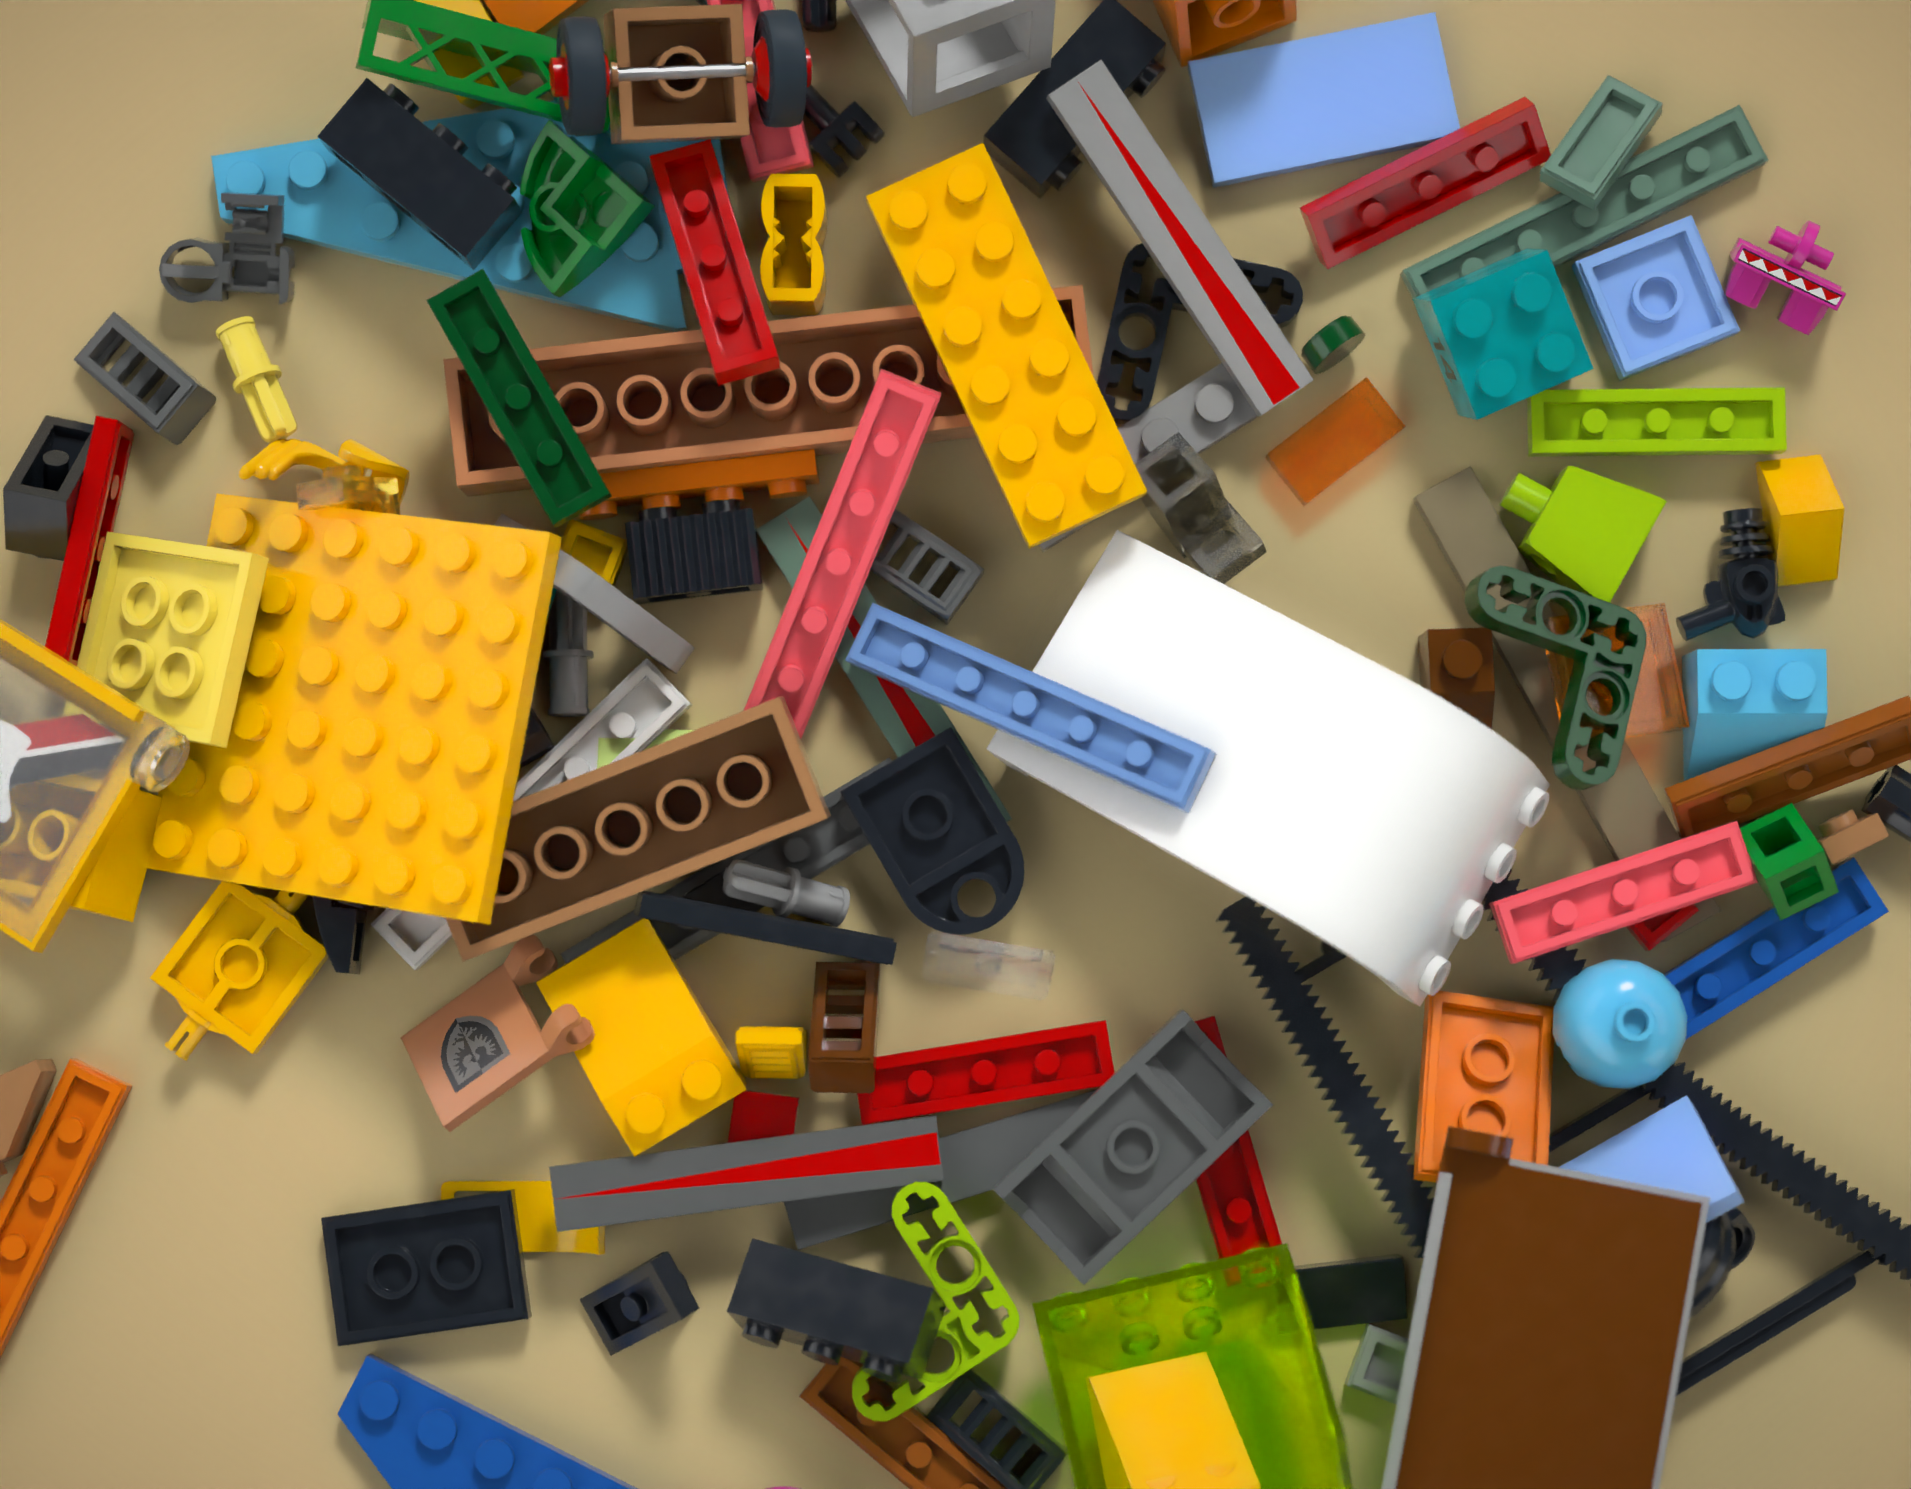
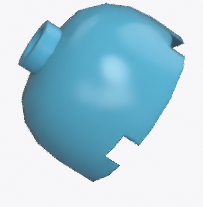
(1619, 1024)

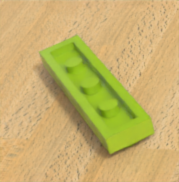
(1657, 422)

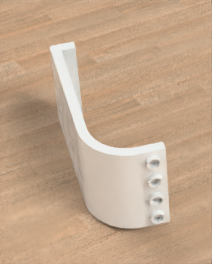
(1331, 776)

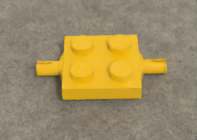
(239, 967)

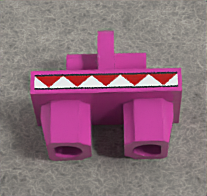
(1810, 293)

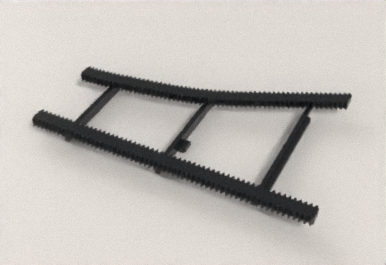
(1799, 1178)

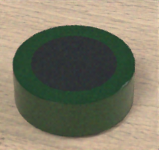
(1332, 344)

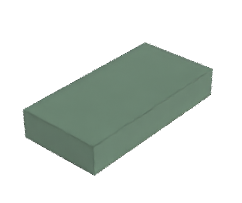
(1601, 142)

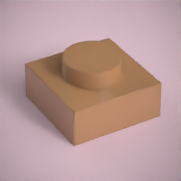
(1847, 834)

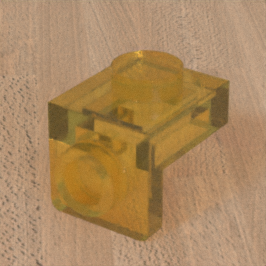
(348, 489)

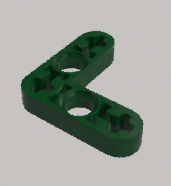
(1591, 657)

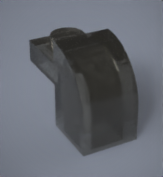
(1194, 512)

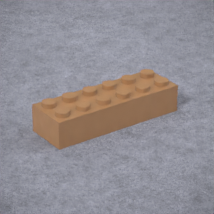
(648, 822)

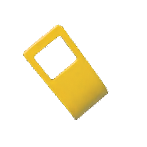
(536, 1217)

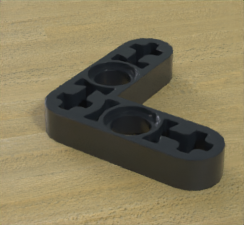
(1162, 292)

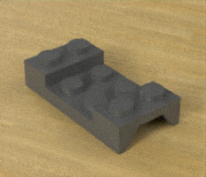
(1132, 1146)

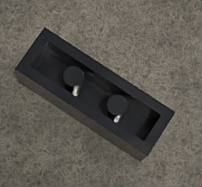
(1030, 135)
(422, 171)
(836, 1311)

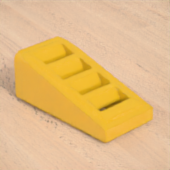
(772, 1051)

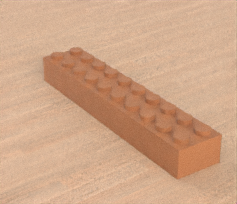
(661, 406)

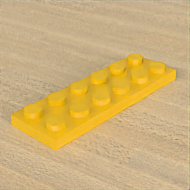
(1006, 345)

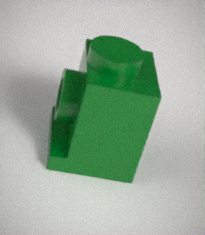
(1788, 861)

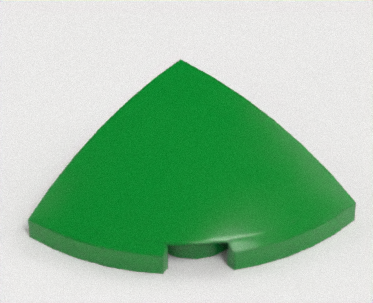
(576, 210)

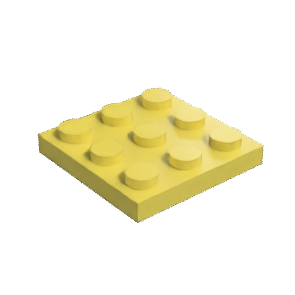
(174, 629)

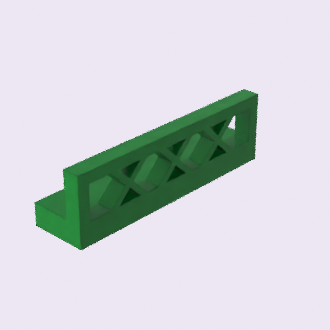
(456, 32)

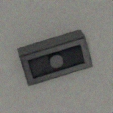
(1354, 1291)

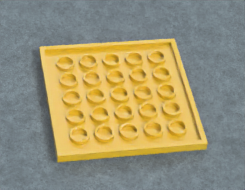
(369, 711)

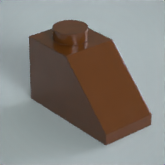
(1460, 669)

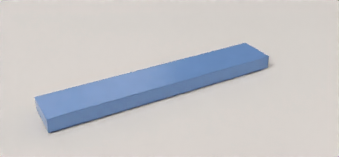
(1031, 707)

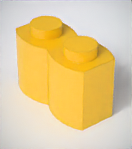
(795, 230)

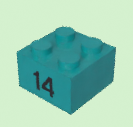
(1503, 333)

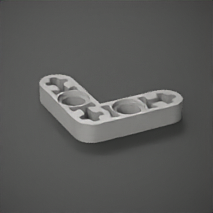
(615, 609)

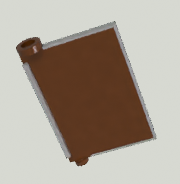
(1544, 1327)

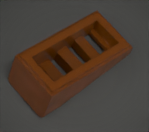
(844, 1064)

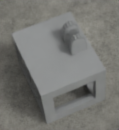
(955, 47)

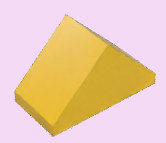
(1801, 518)

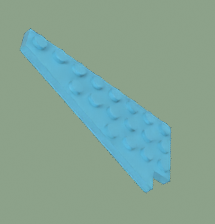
(342, 212)

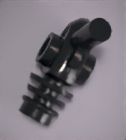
(1745, 586)

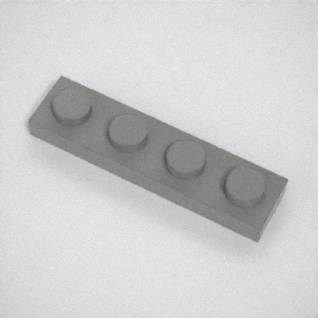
(1200, 412)

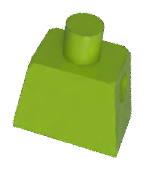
(1583, 528)

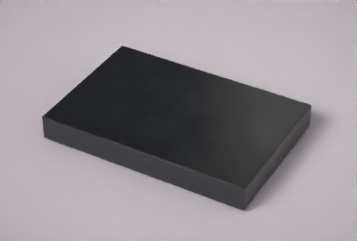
(426, 1267)

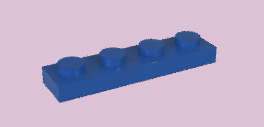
(1771, 949)

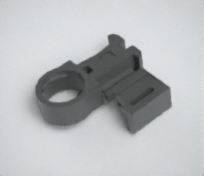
(249, 251)

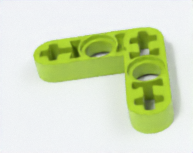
(957, 1322)

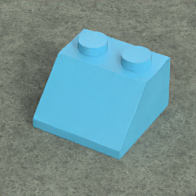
(1749, 702)

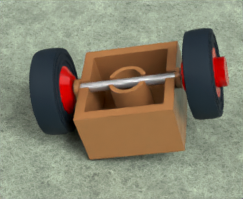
(679, 73)

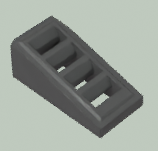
(173, 407)
(958, 590)

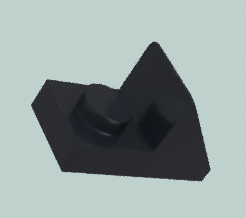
(640, 1303)

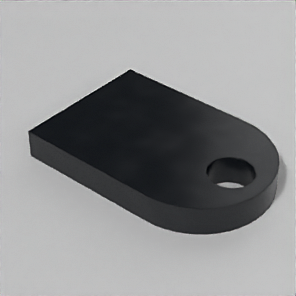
(938, 831)

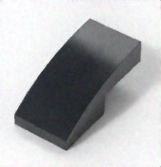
(341, 933)

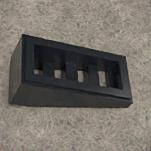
(953, 1398)

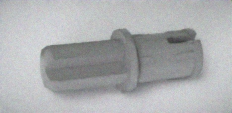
(568, 658)
(786, 892)

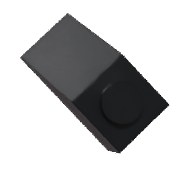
(45, 489)

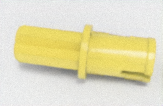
(257, 379)

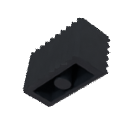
(693, 552)

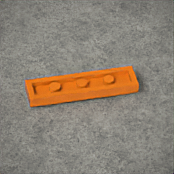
(725, 479)

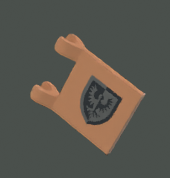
(491, 1038)

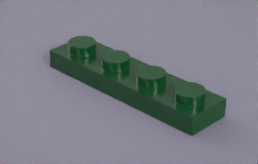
(519, 398)

